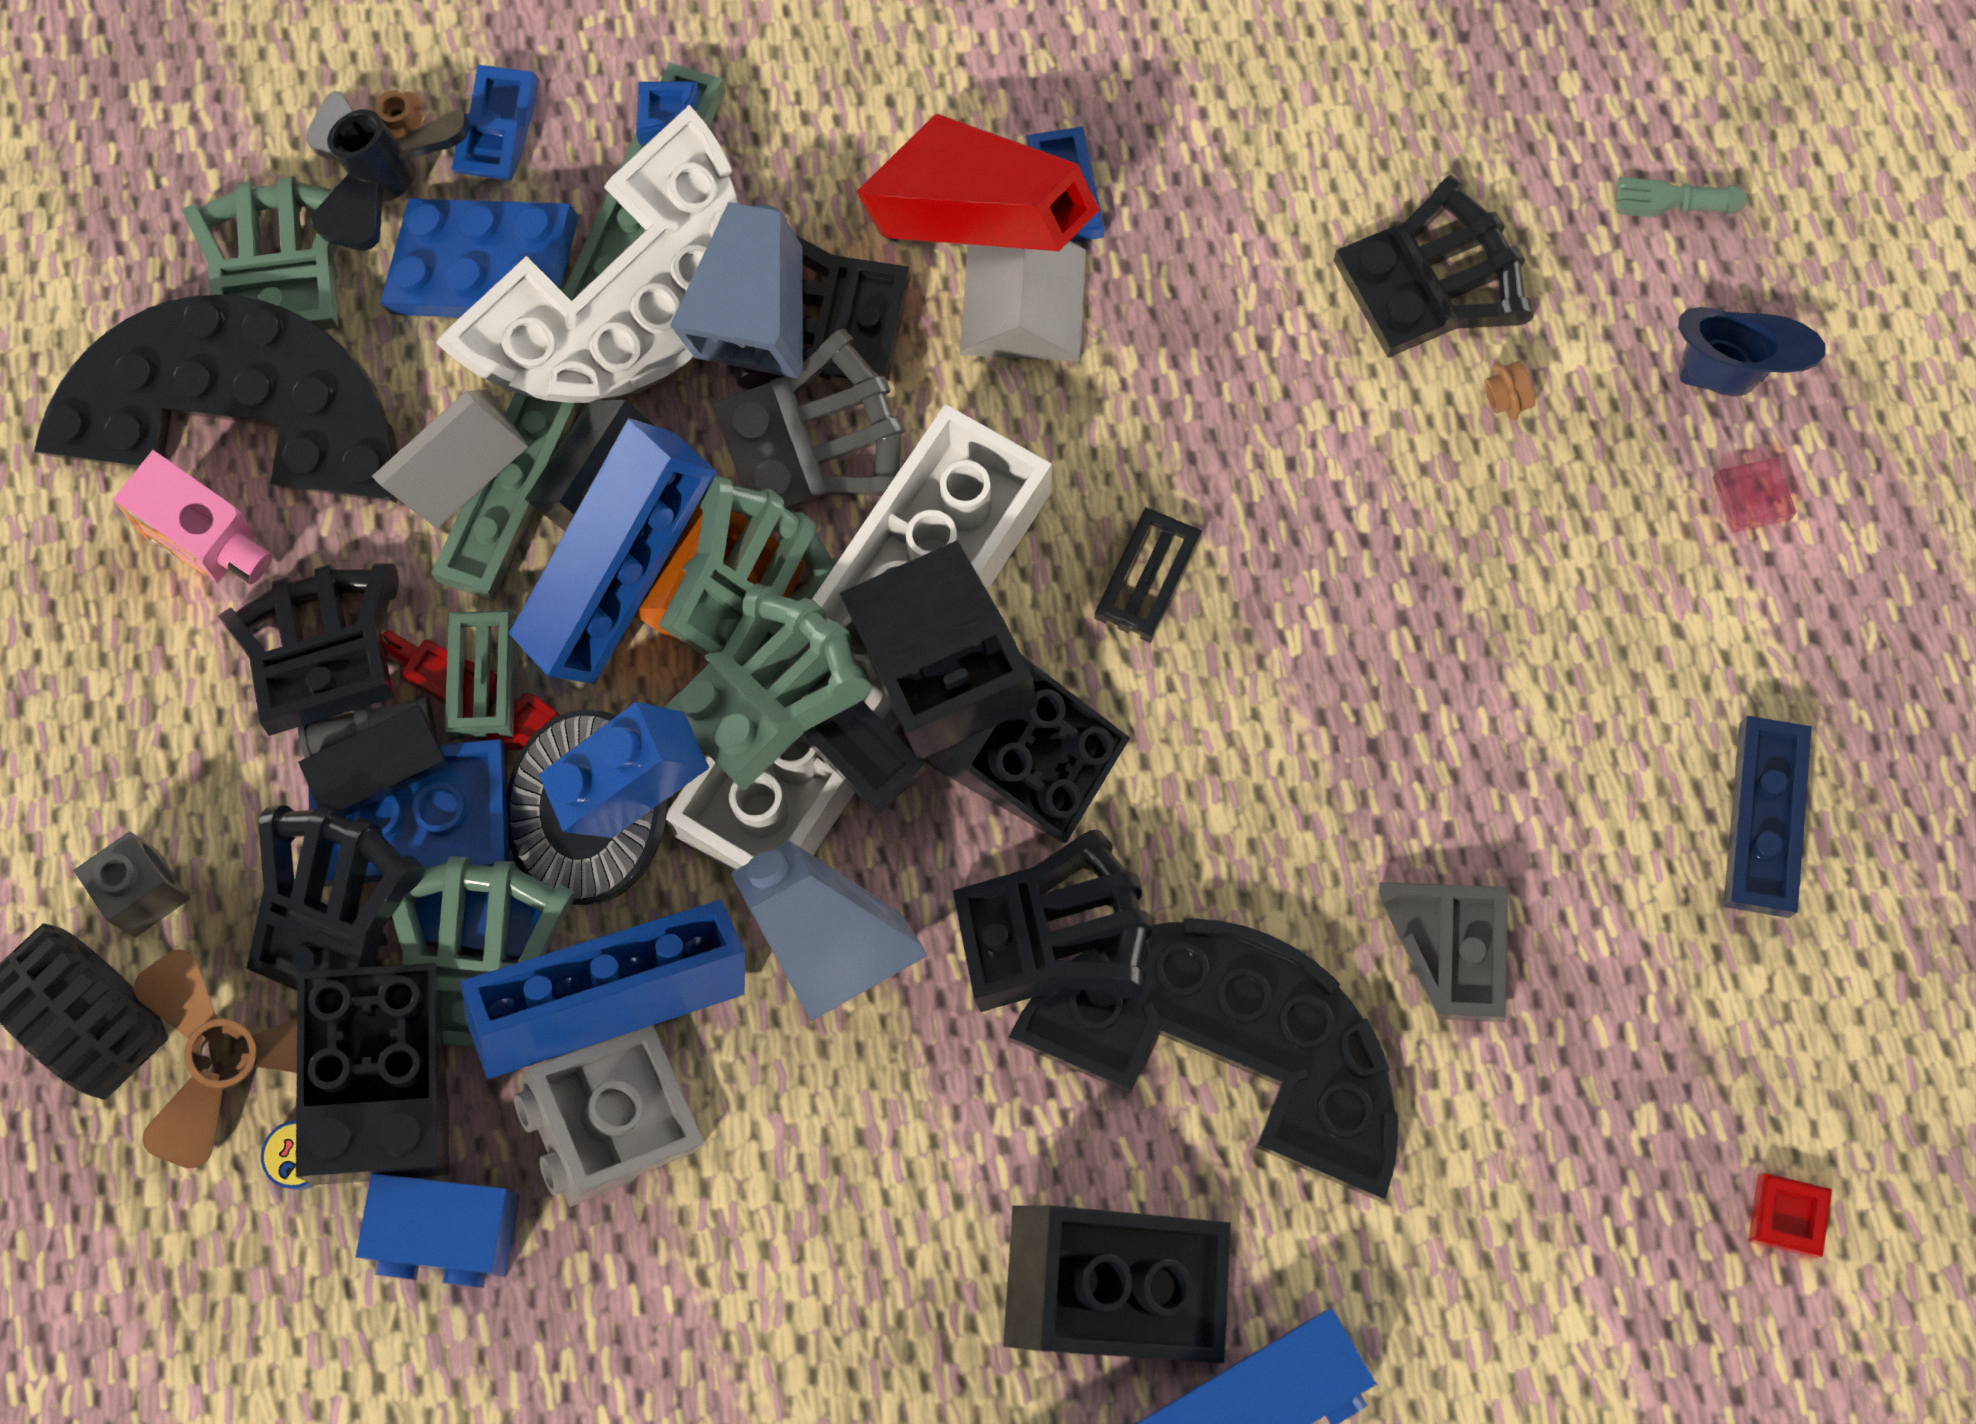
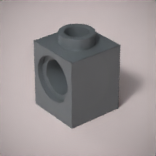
(131, 884)

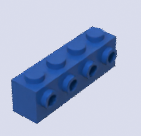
(611, 552)
(603, 988)

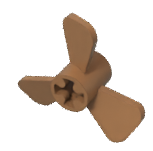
(178, 995)

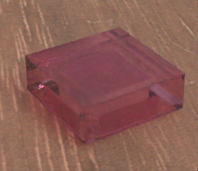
(1754, 495)

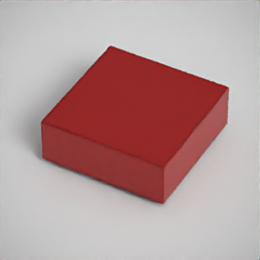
(1790, 1215)

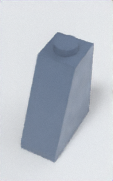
(747, 294)
(824, 927)

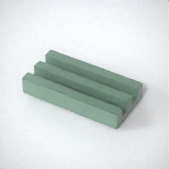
(480, 723)

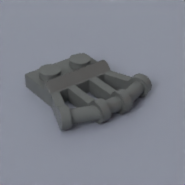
(772, 443)

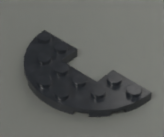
(228, 363)
(1257, 1010)

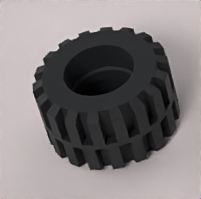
(75, 1012)

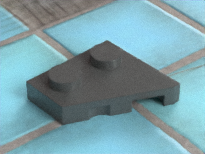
(1454, 945)

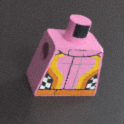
(191, 521)

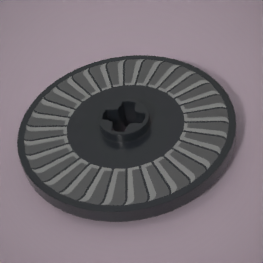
(586, 864)

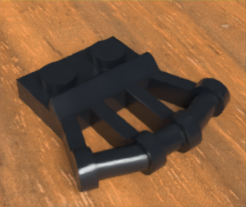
(1401, 291)
(858, 296)
(325, 672)
(293, 924)
(1010, 938)

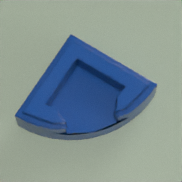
(661, 104)

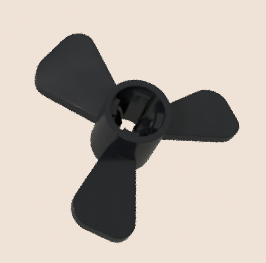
(375, 164)

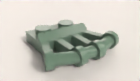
(290, 279)
(713, 592)
(751, 726)
(455, 880)

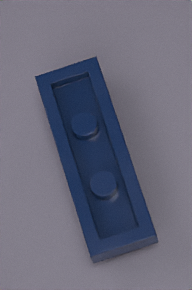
(1768, 817)

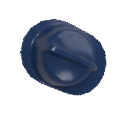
(1740, 349)

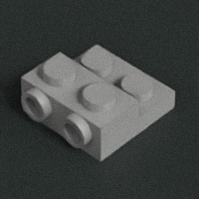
(606, 1115)

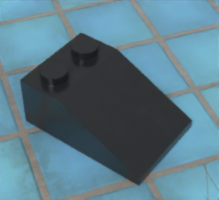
(1117, 1284)

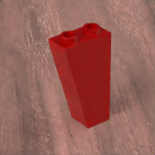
(977, 191)

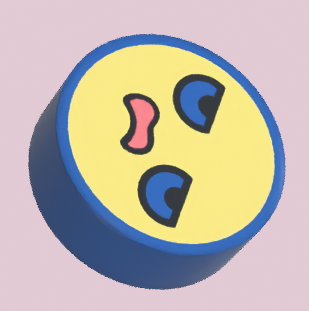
(279, 1157)

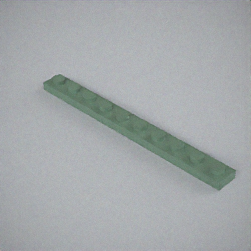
(498, 515)

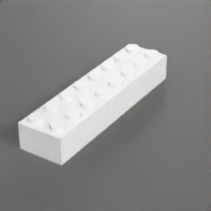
(953, 487)

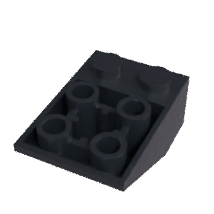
(940, 649)
(1039, 762)
(370, 1075)

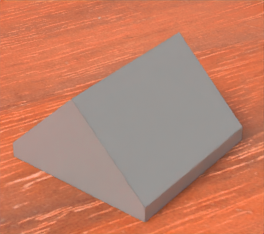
(1023, 303)
(453, 457)

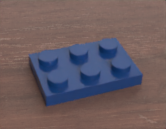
(462, 248)
(445, 814)

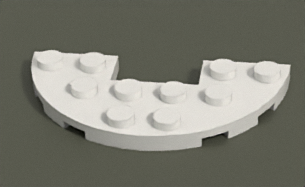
(618, 328)

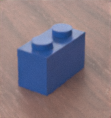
(623, 770)
(437, 1227)

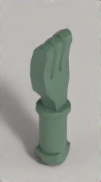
(1656, 197)

